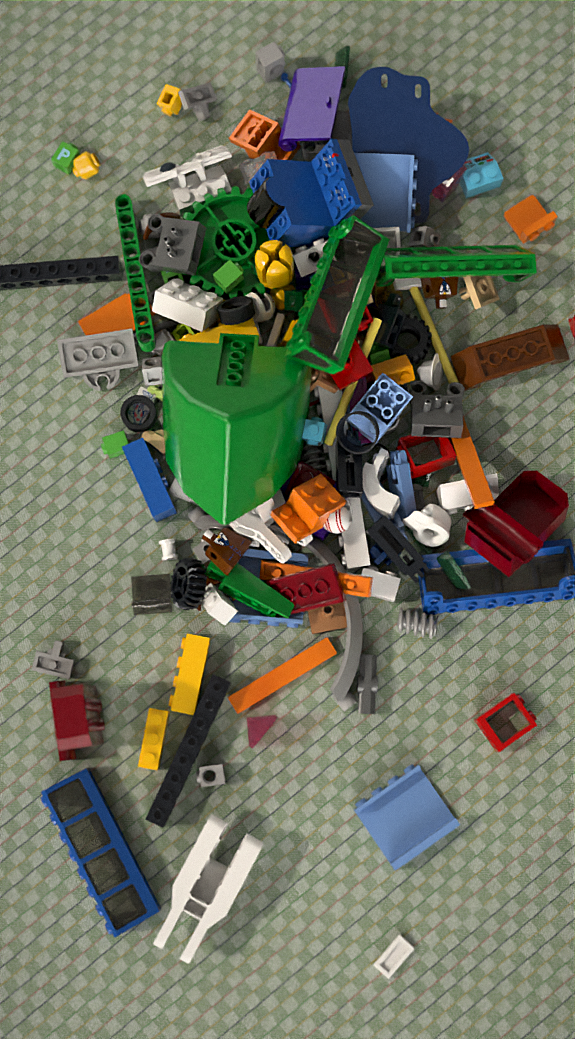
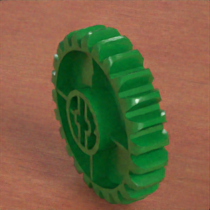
(227, 219)

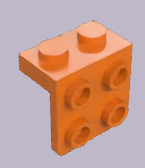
(529, 219)

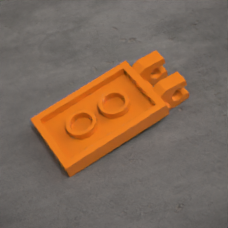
(111, 317)

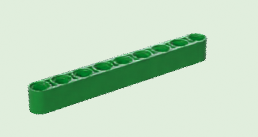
(135, 280)

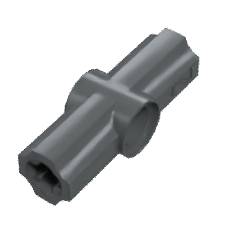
(367, 684)

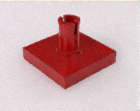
(355, 368)

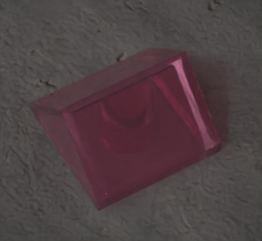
(258, 727)

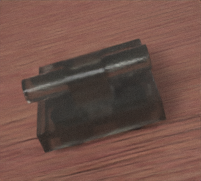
(151, 594)

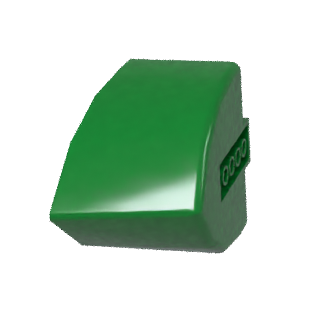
(232, 421)

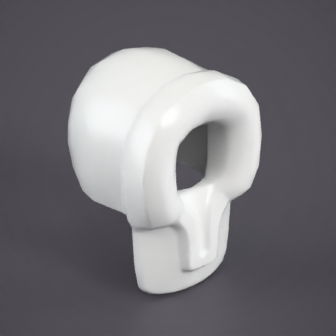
(430, 525)

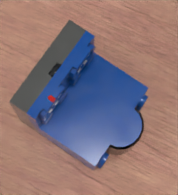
(305, 198)

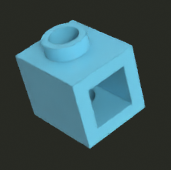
(314, 431)

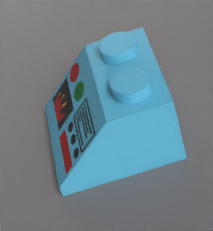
(481, 175)

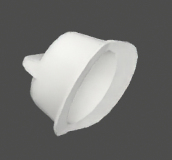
(431, 373)

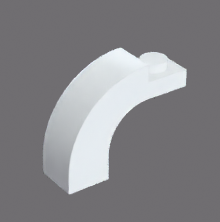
(380, 500)

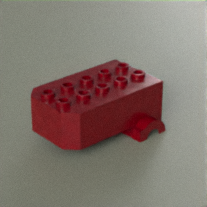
(517, 522)
(75, 717)

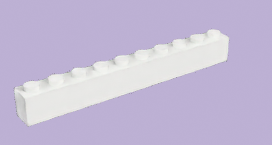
(354, 538)

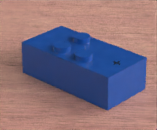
(149, 479)

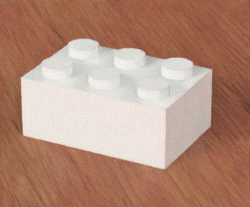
(187, 304)

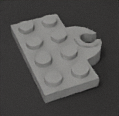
(98, 356)

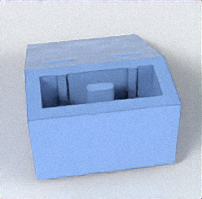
(384, 402)

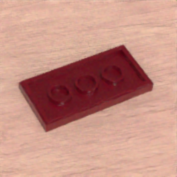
(310, 588)

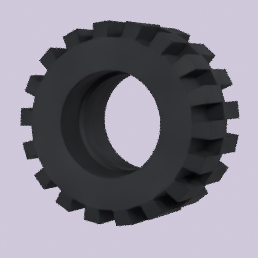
(421, 332)

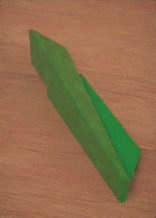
(251, 591)

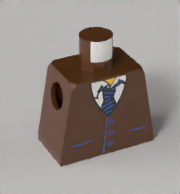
(439, 289)
(225, 548)

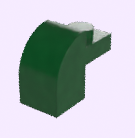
(294, 299)

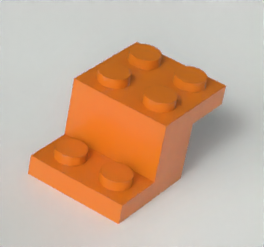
(260, 135)
(308, 508)

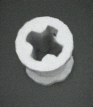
(168, 549)

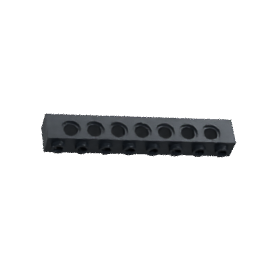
(60, 272)
(188, 751)

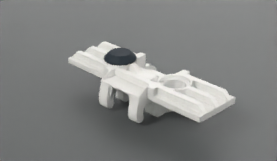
(177, 172)

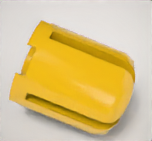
(274, 264)

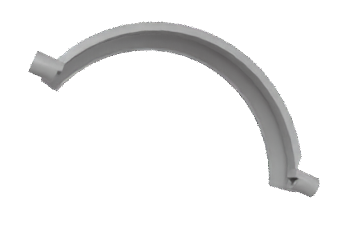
(353, 647)

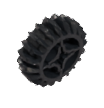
(188, 583)

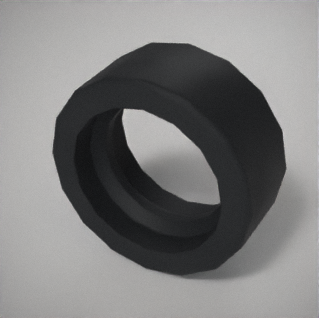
(236, 310)
(138, 399)

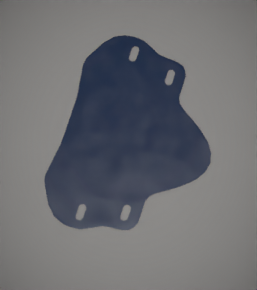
(400, 123)

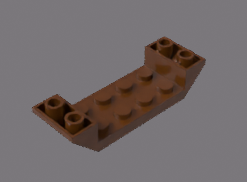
(509, 355)

